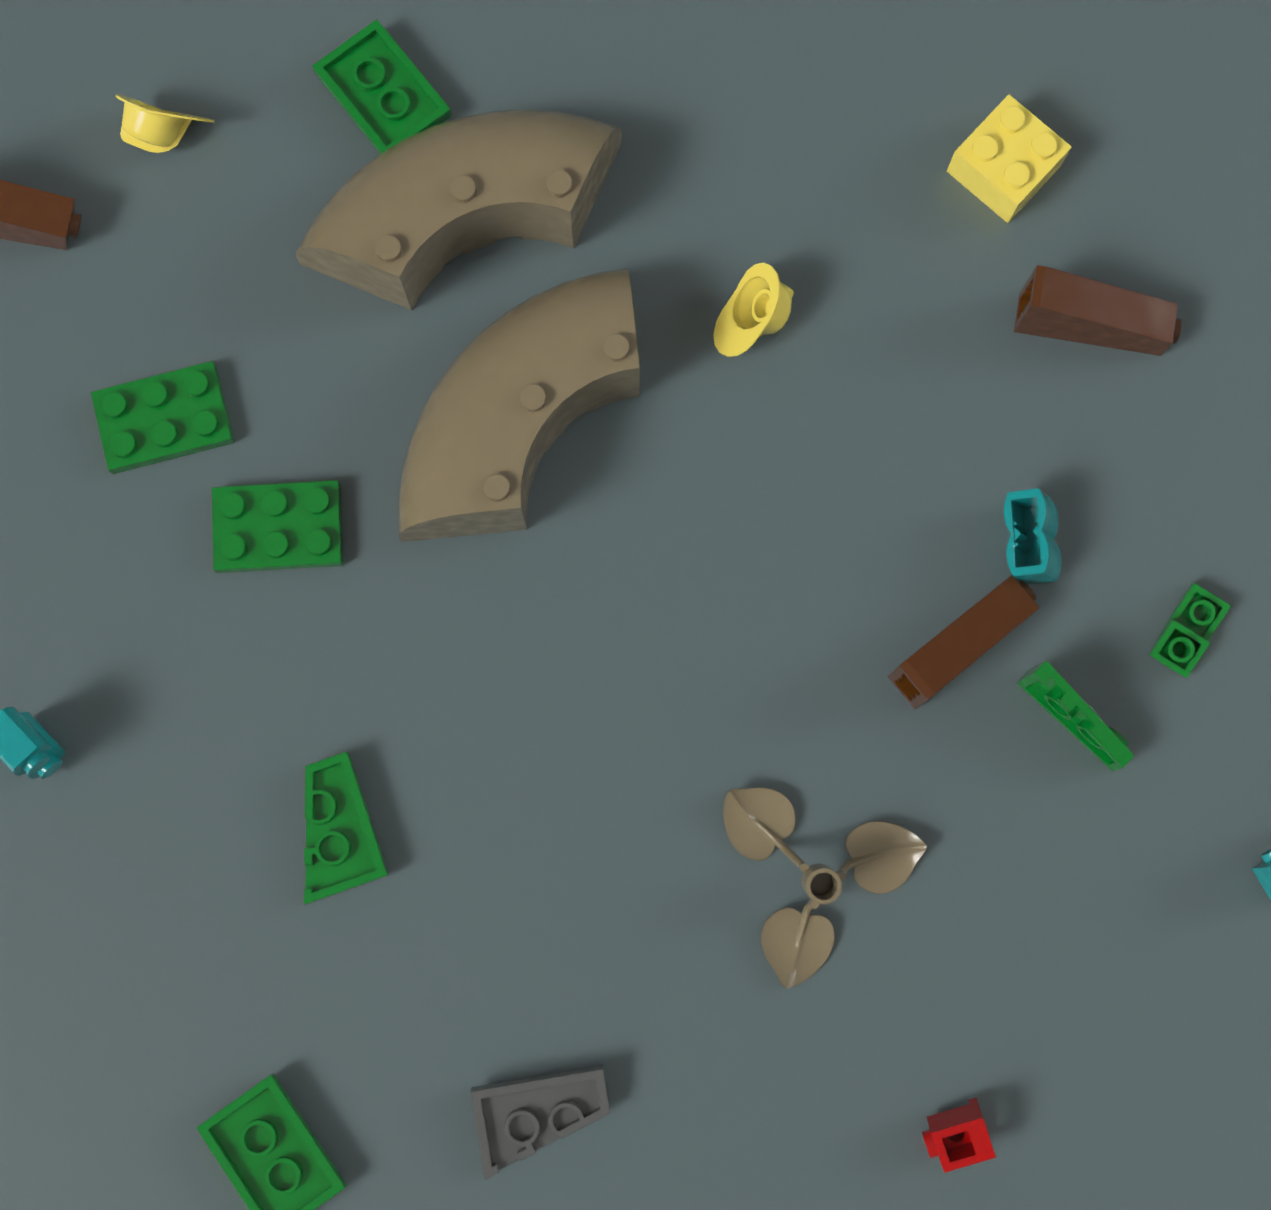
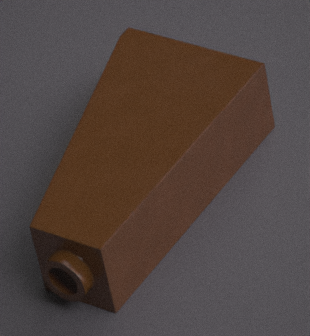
(37, 216)
(1095, 313)
(964, 641)

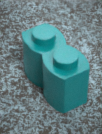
(1033, 527)
(27, 745)

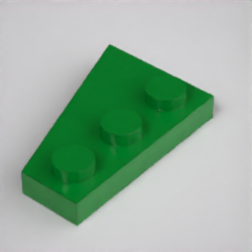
(1075, 715)
(339, 831)

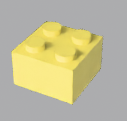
(1008, 158)

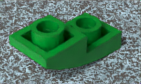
(1189, 629)

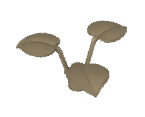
(802, 942)

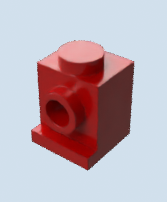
(959, 1137)

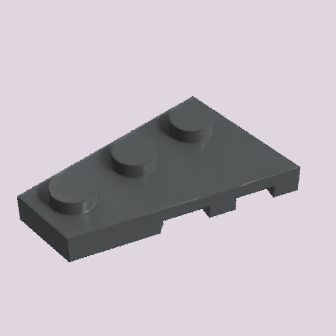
(534, 1111)

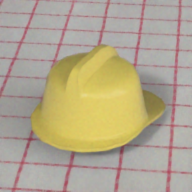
(153, 127)
(755, 309)

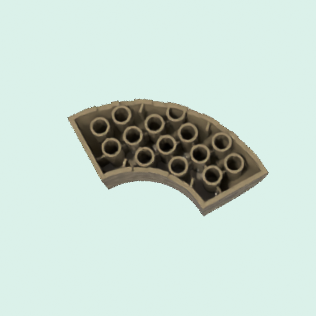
(457, 193)
(511, 401)

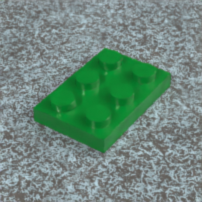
(380, 88)
(162, 417)
(277, 526)
(271, 1151)

